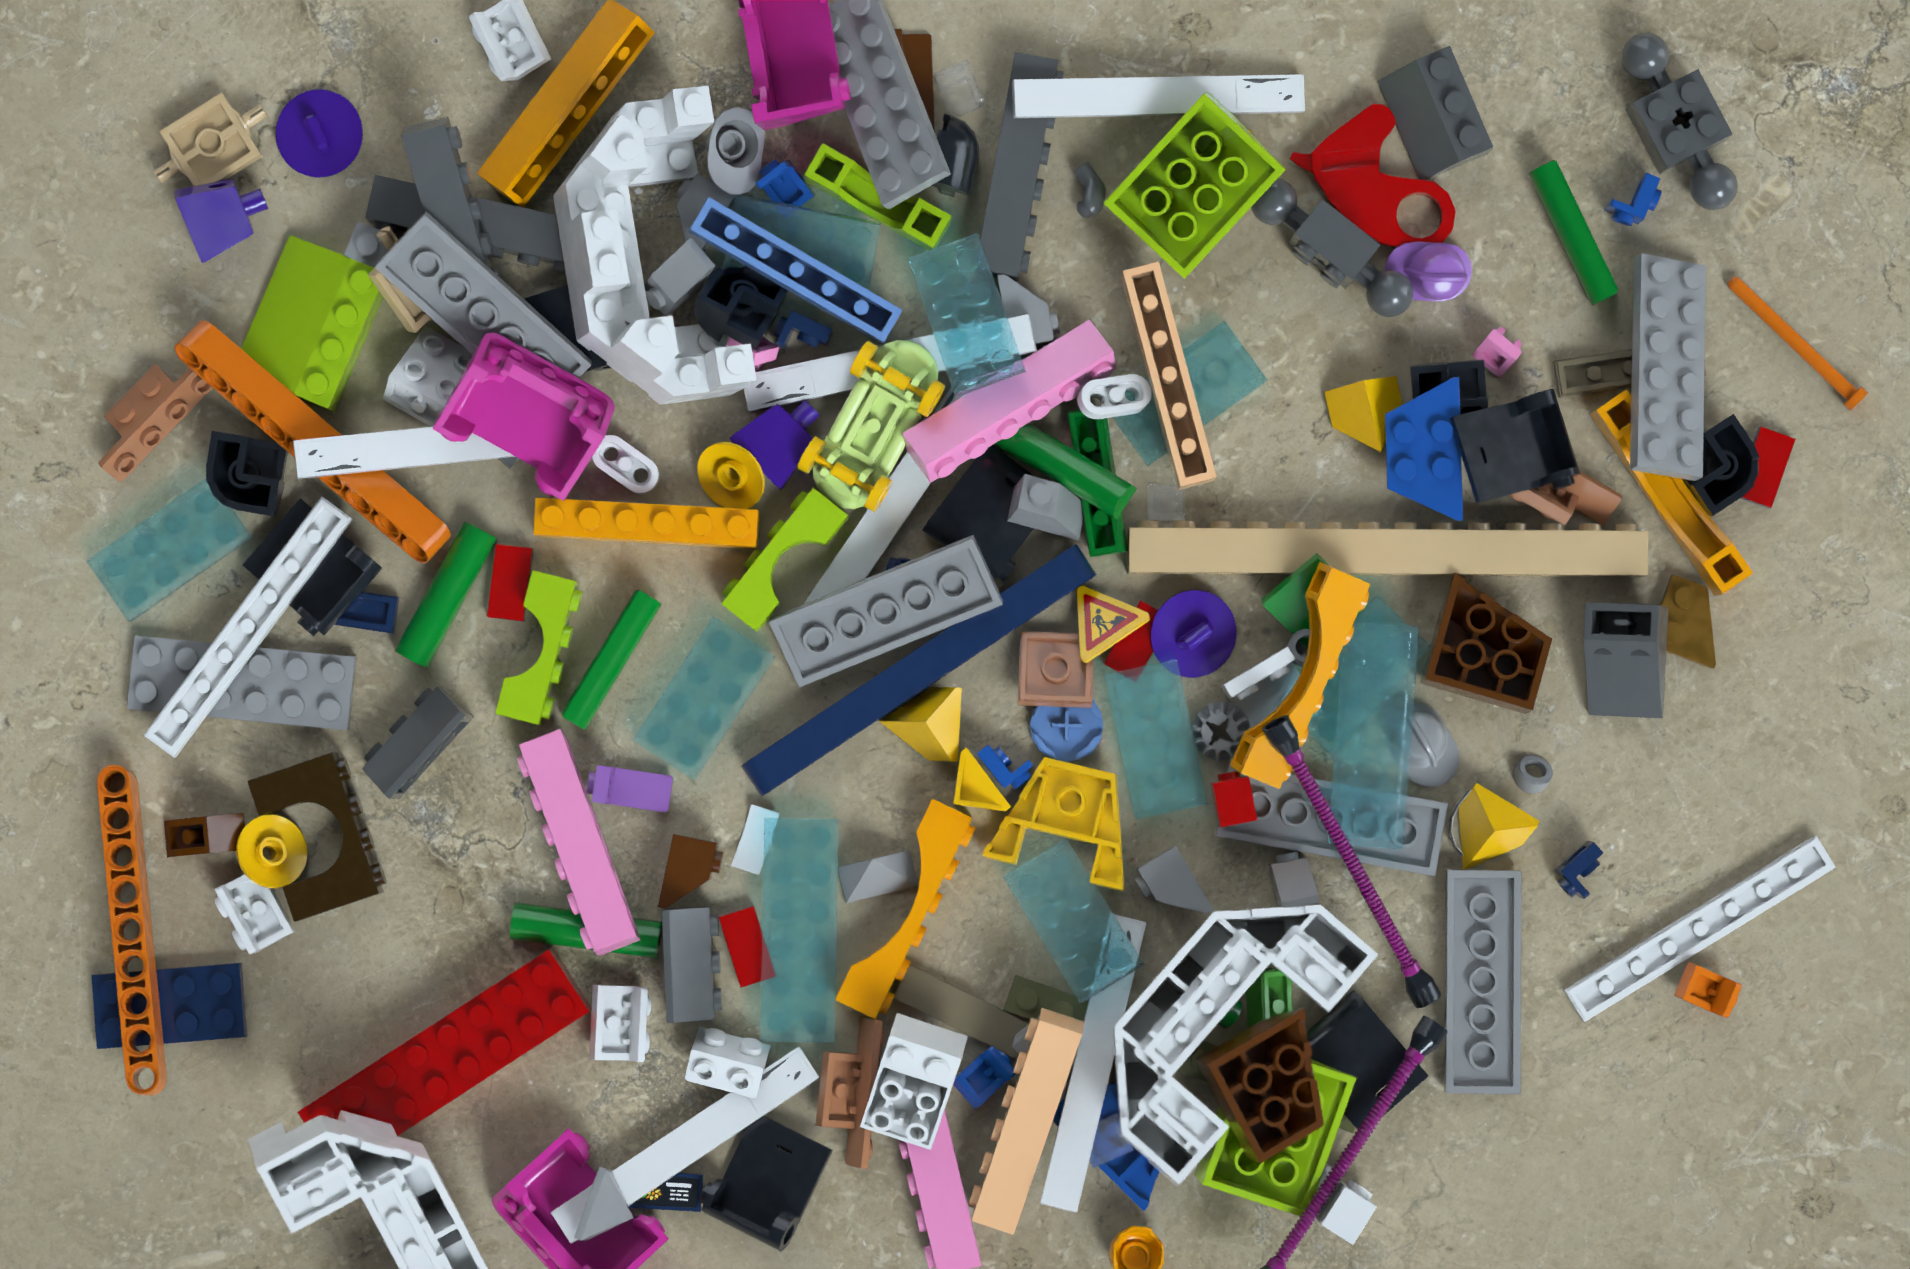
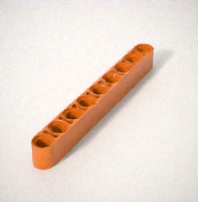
(290, 419)
(141, 946)

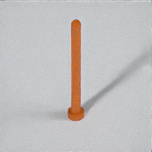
(1797, 343)

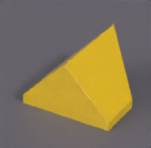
(1362, 407)
(930, 723)
(975, 787)
(1490, 826)

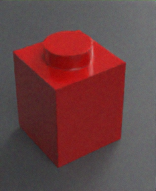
(1233, 799)

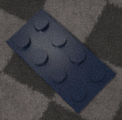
(194, 1005)

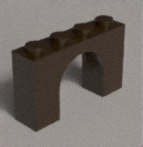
(354, 872)

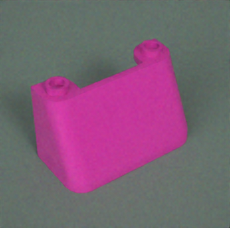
(792, 61)
(528, 412)
(549, 1183)

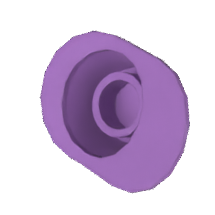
(1433, 269)

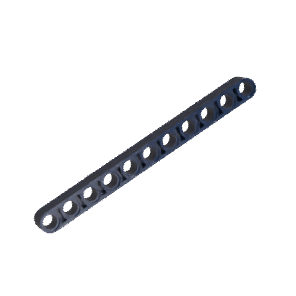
(917, 671)

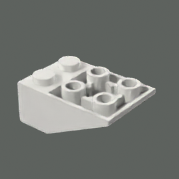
(914, 1081)

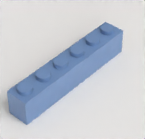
(795, 271)

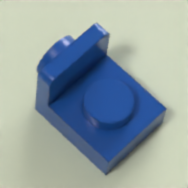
(998, 762)

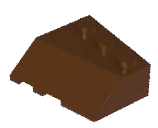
(1485, 651)
(1266, 1084)

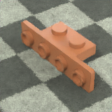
(148, 416)
(1585, 496)
(846, 1088)

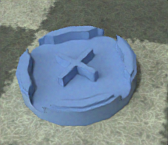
(1066, 731)

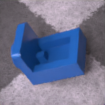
(784, 183)
(1645, 198)
(984, 1076)

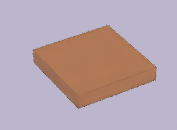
(1053, 671)

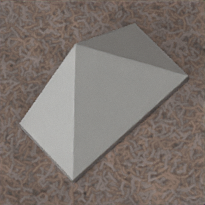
(877, 876)
(604, 1207)

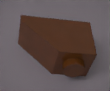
(203, 834)
(688, 867)

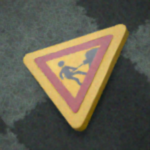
(1104, 622)

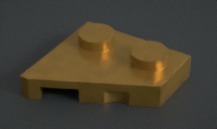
(1689, 621)

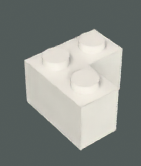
(1346, 1209)

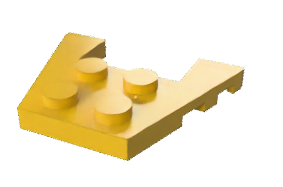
(1069, 804)

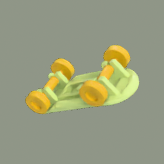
(866, 439)

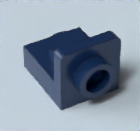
(809, 331)
(1580, 862)

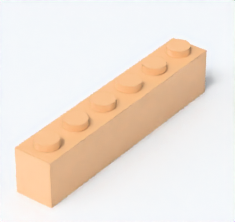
(1168, 375)
(1027, 1120)

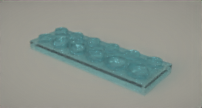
(1374, 734)
(799, 930)

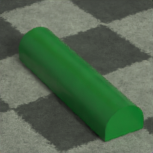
(1573, 232)
(1092, 439)
(1069, 469)
(445, 594)
(610, 659)
(562, 928)

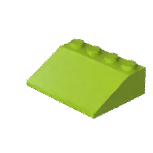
(1195, 184)
(313, 321)
(1292, 1175)

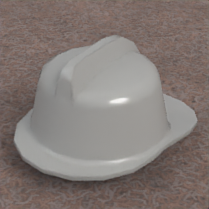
(735, 151)
(1433, 749)

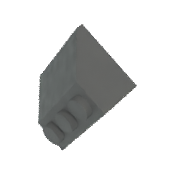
(1435, 114)
(415, 742)
(690, 964)

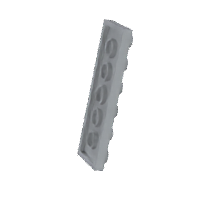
(885, 103)
(469, 296)
(1668, 367)
(886, 611)
(269, 688)
(1291, 823)
(1483, 981)

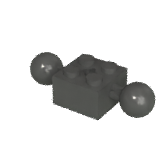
(1669, 145)
(1335, 248)

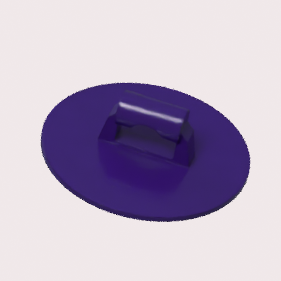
(319, 133)
(1195, 631)

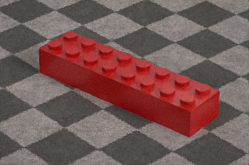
(461, 1048)

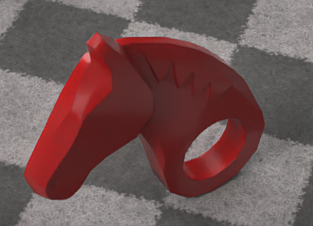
(1351, 180)

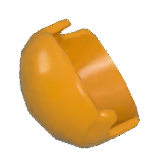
(1136, 1249)

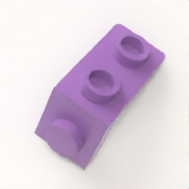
(630, 788)

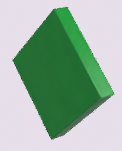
(1288, 599)

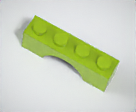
(854, 187)
(813, 521)
(527, 694)

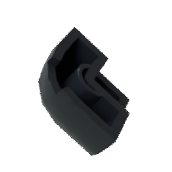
(961, 155)
(738, 305)
(1471, 381)
(1728, 466)
(246, 473)

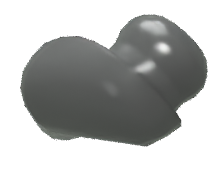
(1093, 193)

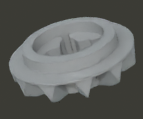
(1203, 733)

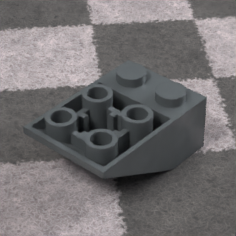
(1625, 659)

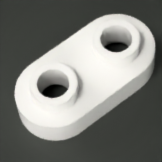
(1112, 396)
(626, 465)

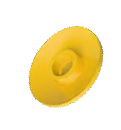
(730, 475)
(286, 848)

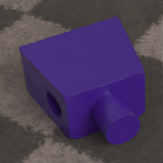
(218, 215)
(778, 440)

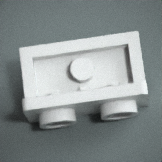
(509, 39)
(254, 913)
(619, 1022)
(727, 1062)

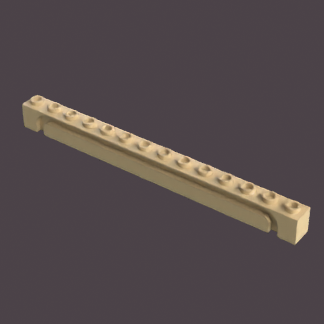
(1389, 551)

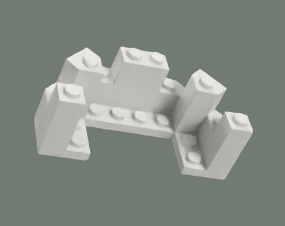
(602, 262)
(1192, 998)
(355, 1157)

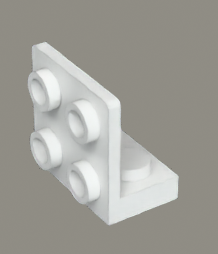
(426, 376)
(1263, 686)

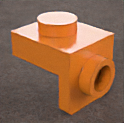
(1708, 990)

